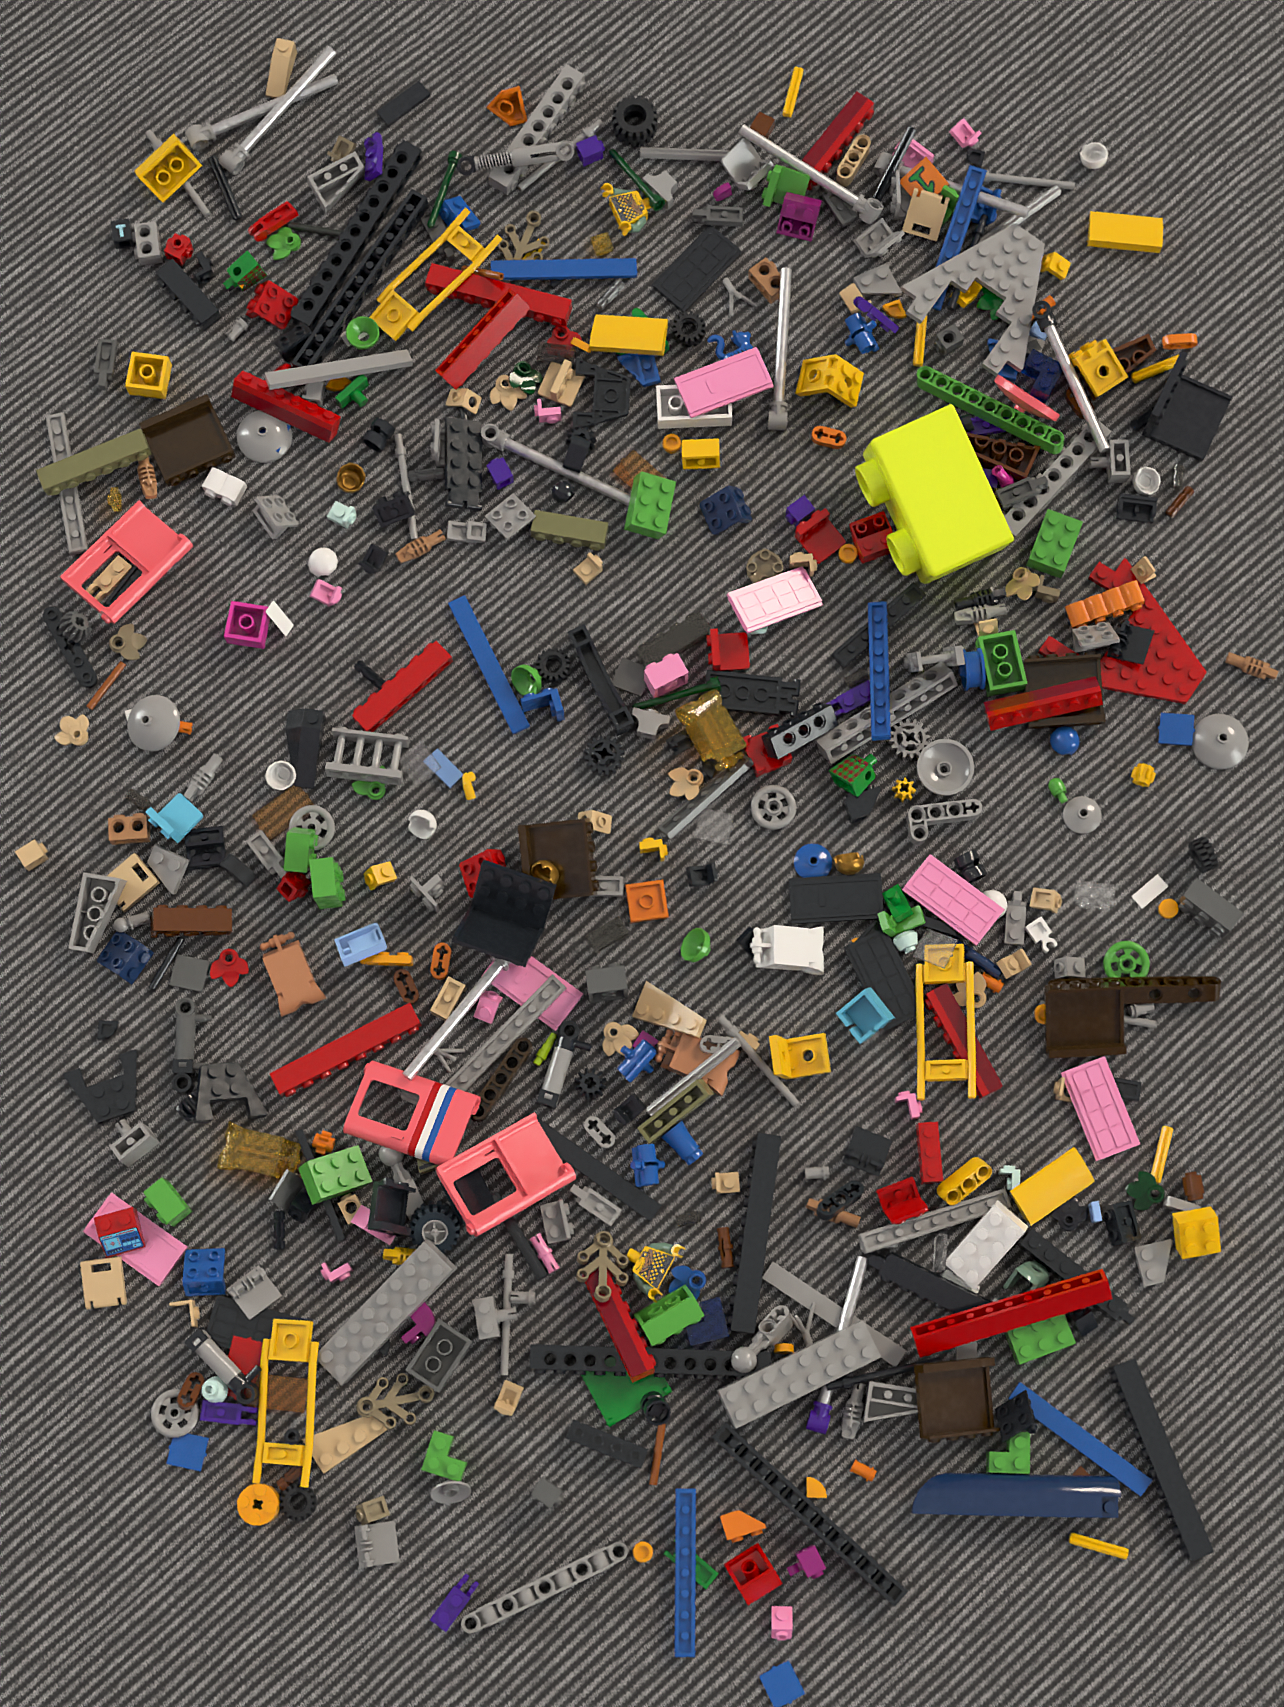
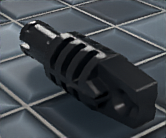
(987, 596)

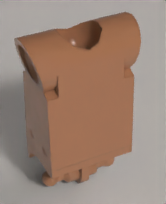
(290, 974)
(685, 1055)

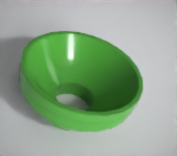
(362, 325)
(523, 682)
(695, 945)

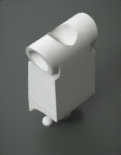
(789, 948)

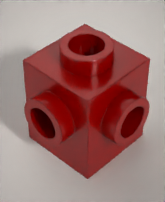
(179, 249)
(293, 885)

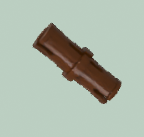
(725, 1247)

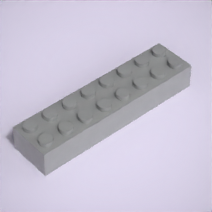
(385, 1312)
(798, 1374)

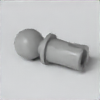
(122, 924)

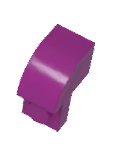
(424, 1321)

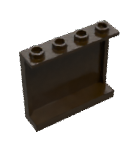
(187, 440)
(1060, 670)
(568, 848)
(1084, 1019)
(954, 1399)

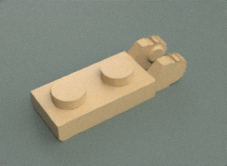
(109, 578)

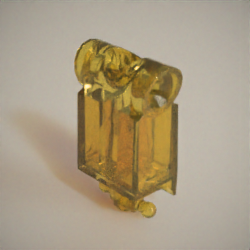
(712, 729)
(258, 1152)

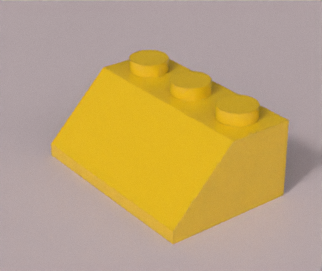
(168, 168)

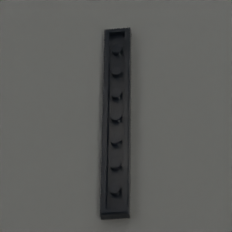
(601, 1174)

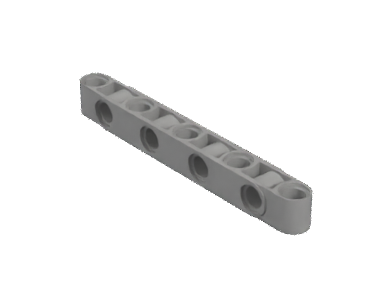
(531, 1593)

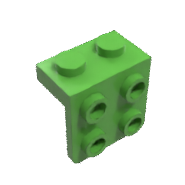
(782, 181)

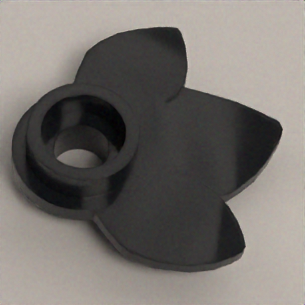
(1072, 1211)

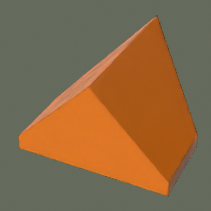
(509, 106)

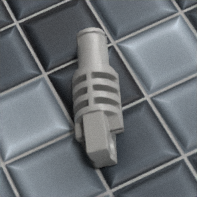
(975, 614)
(202, 778)
(853, 1412)

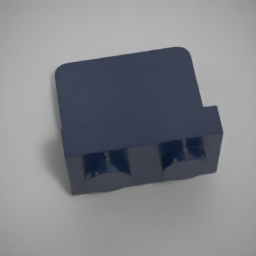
(725, 509)
(125, 956)

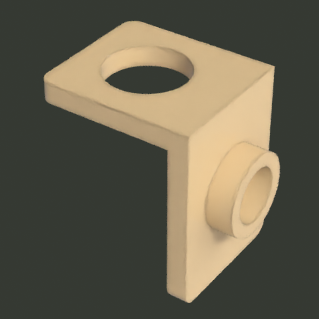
(848, 295)
(461, 398)
(1143, 570)
(986, 627)
(600, 821)
(1059, 1090)
(194, 1311)

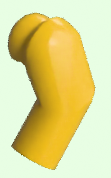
(468, 789)

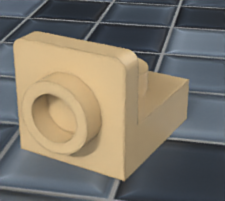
(589, 568)
(1045, 899)
(1014, 963)
(726, 1182)

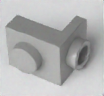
(1069, 967)

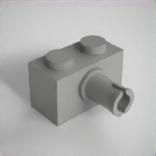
(1116, 461)
(133, 1143)
(489, 1317)

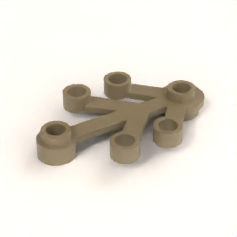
(522, 247)
(603, 1264)
(391, 1402)

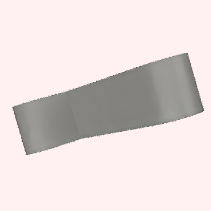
(945, 816)

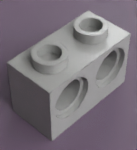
(151, 242)

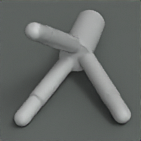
(732, 291)
(444, 1052)
(805, 1331)

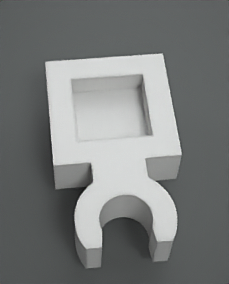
(1039, 931)

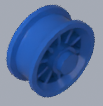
(973, 670)

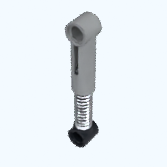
(518, 157)

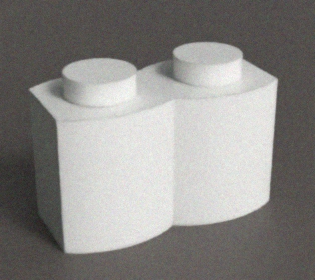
(224, 486)

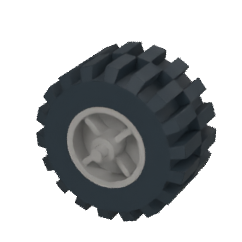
(435, 1224)

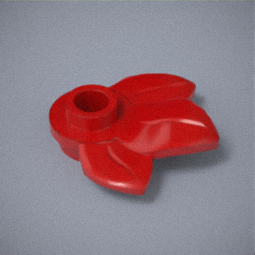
(566, 339)
(228, 970)

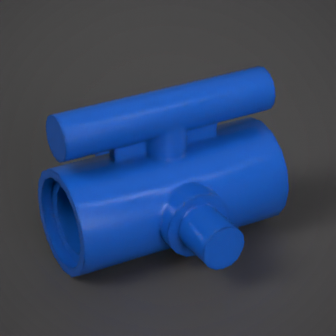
(861, 333)
(637, 1060)
(646, 1165)

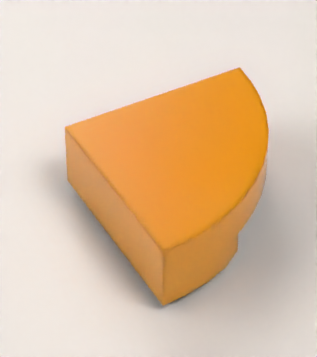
(894, 309)
(583, 345)
(338, 384)
(814, 1489)

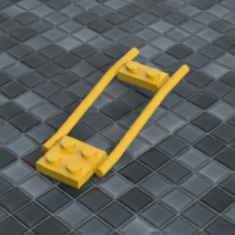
(397, 315)
(946, 1070)
(293, 1343)

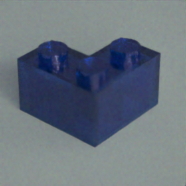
(1045, 372)
(714, 1324)

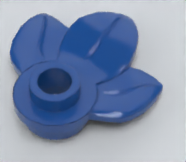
(684, 1275)

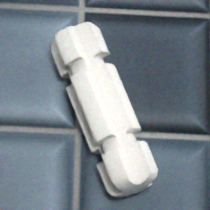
(956, 1279)

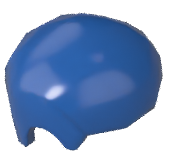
(1064, 740)

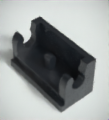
(1136, 508)

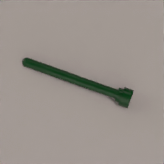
(452, 159)
(655, 201)
(713, 683)

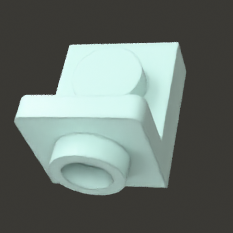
(342, 514)
(1014, 1179)

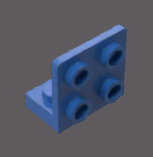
(547, 697)
(204, 1272)

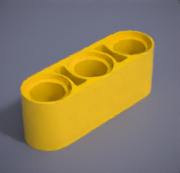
(964, 1181)

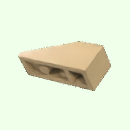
(281, 67)

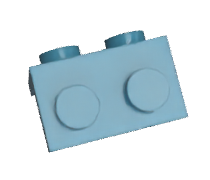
(176, 818)

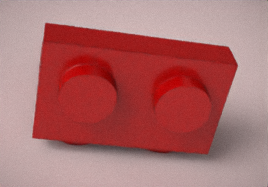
(272, 304)
(819, 536)
(728, 651)
(471, 867)
(901, 1201)

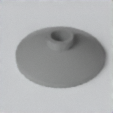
(1079, 823)
(450, 1492)

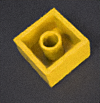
(148, 375)
(1196, 1232)

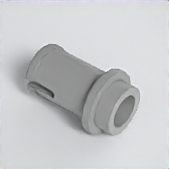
(236, 329)
(1139, 1009)
(817, 1172)
(523, 1297)

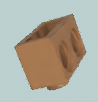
(765, 282)
(129, 834)

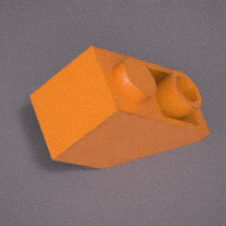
(739, 1524)

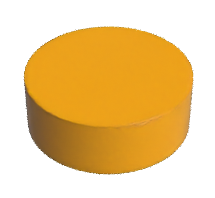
(671, 443)
(847, 553)
(1168, 908)
(1040, 1013)
(783, 1348)
(642, 1551)

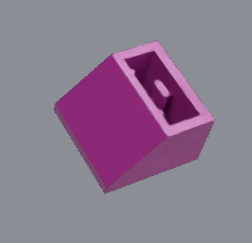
(799, 216)

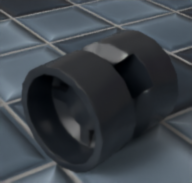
(379, 433)
(970, 866)
(655, 1408)

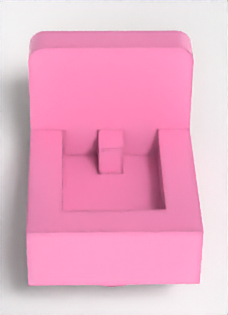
(964, 134)
(548, 415)
(326, 593)
(487, 1006)
(913, 1105)
(340, 1273)
(781, 1622)

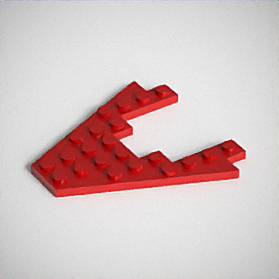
(1170, 667)

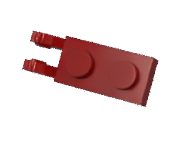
(272, 221)

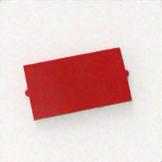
(245, 1355)

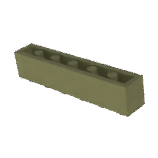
(94, 462)

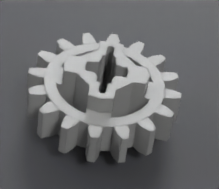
(913, 744)

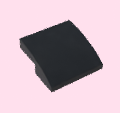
(205, 847)

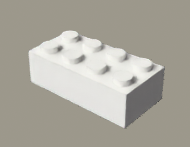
(673, 413)
(985, 1244)

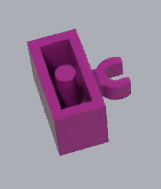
(809, 1562)

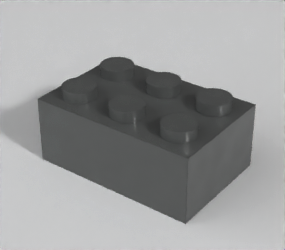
(1209, 908)
(606, 983)
(439, 1356)

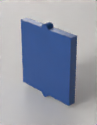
(1176, 729)
(188, 1451)
(781, 1684)

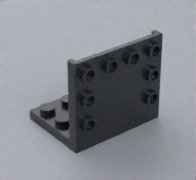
(1186, 413)
(506, 914)

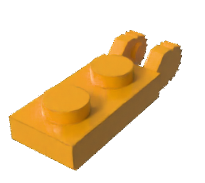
(385, 959)

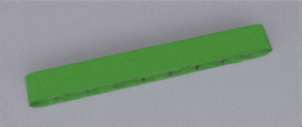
(994, 417)

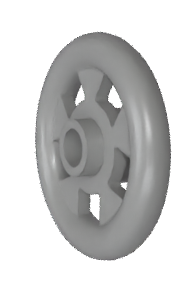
(781, 793)
(314, 811)
(158, 1419)

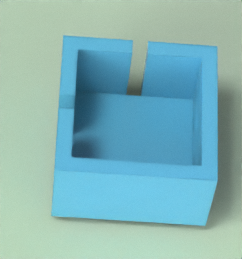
(867, 1013)

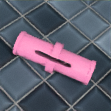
(544, 1253)

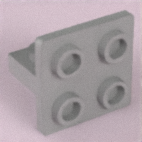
(274, 515)
(431, 889)

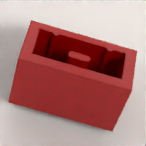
(870, 536)

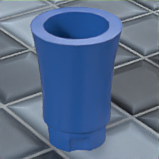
(683, 1143)

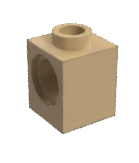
(32, 854)
(345, 1201)

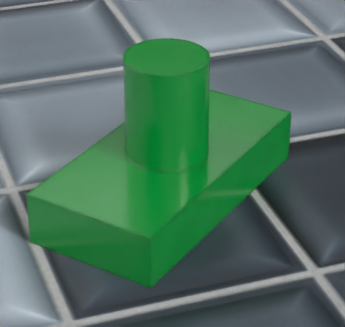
(353, 392)
(897, 903)

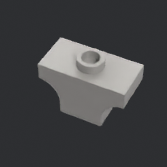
(662, 185)
(649, 722)

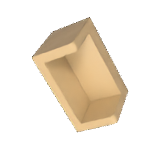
(447, 998)

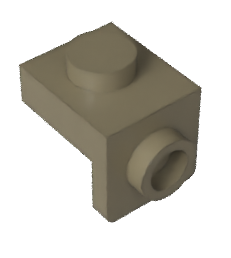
(341, 148)
(1046, 593)

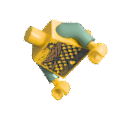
(627, 208)
(652, 1266)

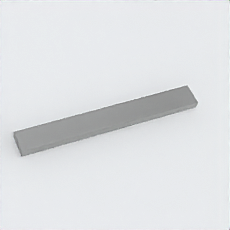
(338, 369)
(69, 497)
(507, 1034)
(932, 1221)
(827, 1309)

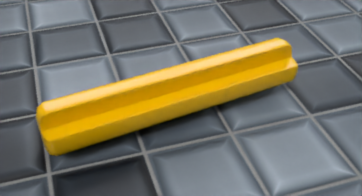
(792, 92)
(919, 343)
(1154, 369)
(1161, 1153)
(1098, 1546)

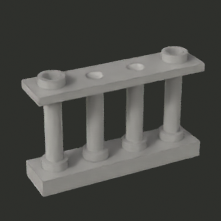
(950, 656)
(362, 773)

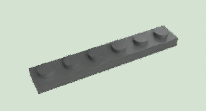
(706, 795)

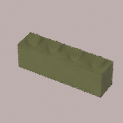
(569, 530)
(675, 1111)

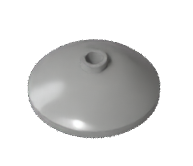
(263, 446)
(162, 723)
(1211, 749)
(954, 758)

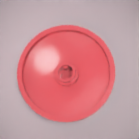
(1024, 400)

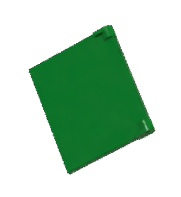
(618, 1395)

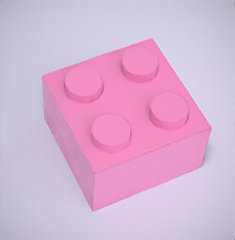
(665, 675)

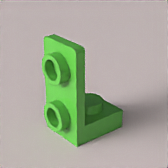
(952, 194)
(893, 928)

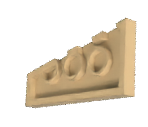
(663, 1010)
(344, 1440)

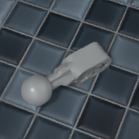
(393, 1159)
(770, 1332)

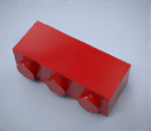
(929, 1153)

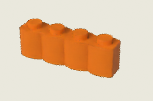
(1105, 604)

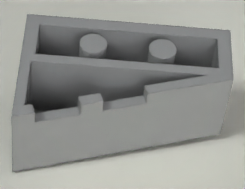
(335, 180)
(888, 1401)

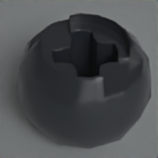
(563, 491)

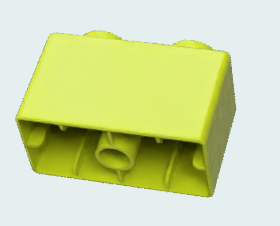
(933, 496)

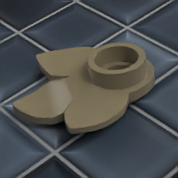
(130, 642)

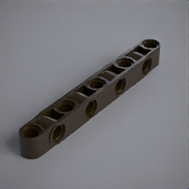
(1168, 988)

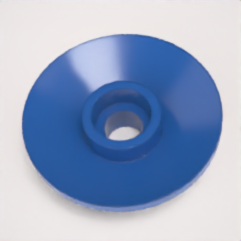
(803, 865)

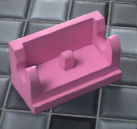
(915, 154)

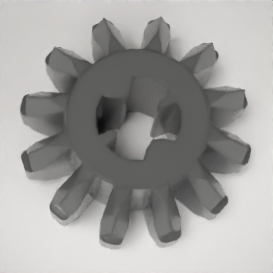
(75, 626)

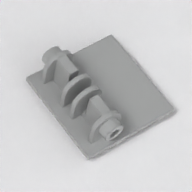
(510, 516)
(254, 1292)
(377, 1544)

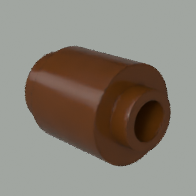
(1193, 1186)

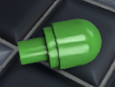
(1058, 789)

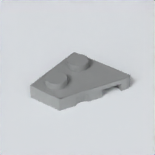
(877, 282)
(168, 867)
(1153, 1261)

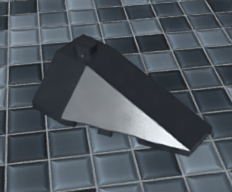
(304, 739)

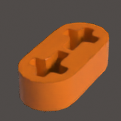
(1179, 341)
(828, 437)
(445, 962)

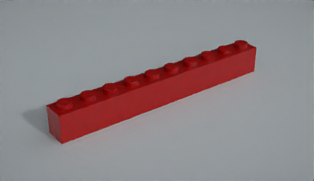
(1011, 1313)

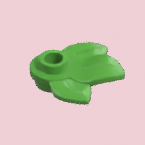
(282, 244)
(366, 788)

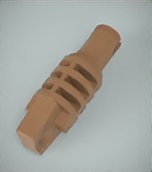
(147, 479)
(419, 546)
(1252, 666)
(844, 1217)

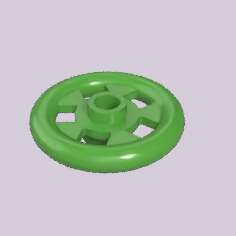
(1128, 947)

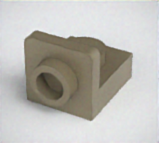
(372, 1510)

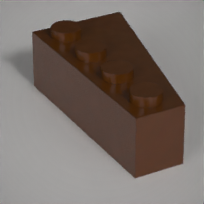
(1130, 356)
(1013, 457)
(191, 920)

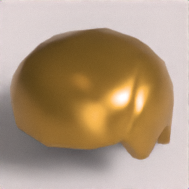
(350, 478)
(849, 863)
(545, 871)

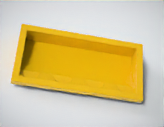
(1125, 232)
(628, 335)
(1052, 1186)

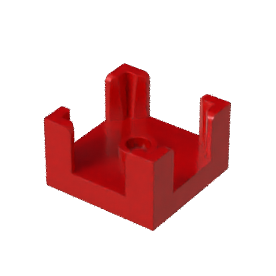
(756, 751)

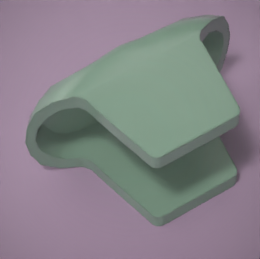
(1038, 1279)

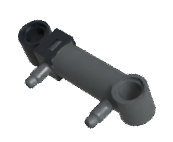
(184, 1063)

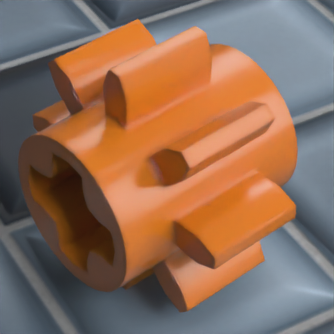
(323, 1142)

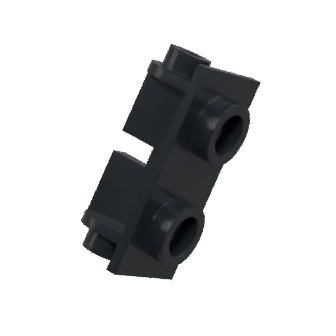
(680, 742)

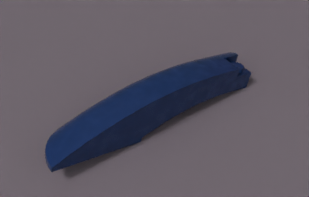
(1019, 1495)

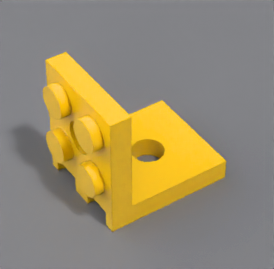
(1091, 358)
(830, 378)
(789, 1056)

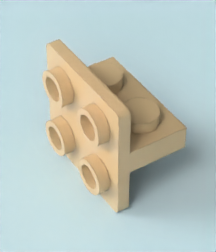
(561, 383)

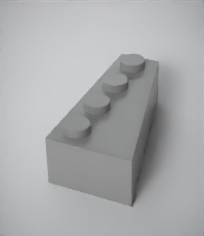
(94, 908)

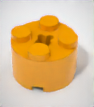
(247, 1502)

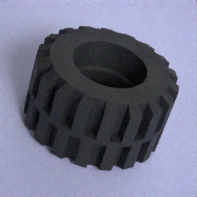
(634, 108)

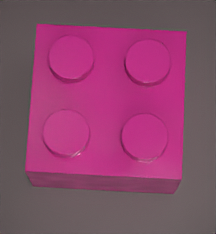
(247, 625)

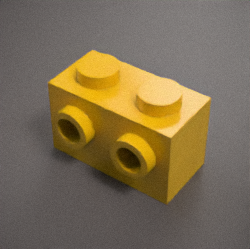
(697, 453)

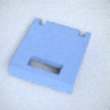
(362, 942)

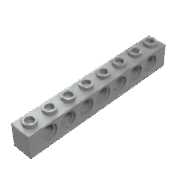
(567, 78)
(1062, 475)
(903, 703)

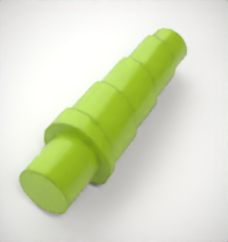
(545, 1049)

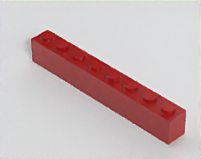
(488, 291)
(345, 1050)

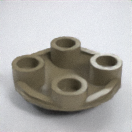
(764, 565)

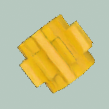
(1143, 775)
(903, 784)

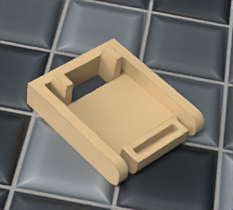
(926, 211)
(135, 888)
(103, 1286)

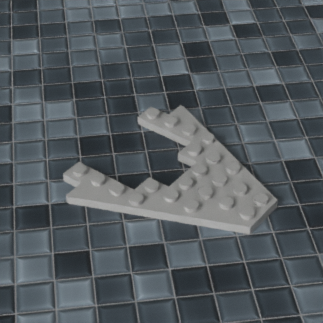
(1008, 268)

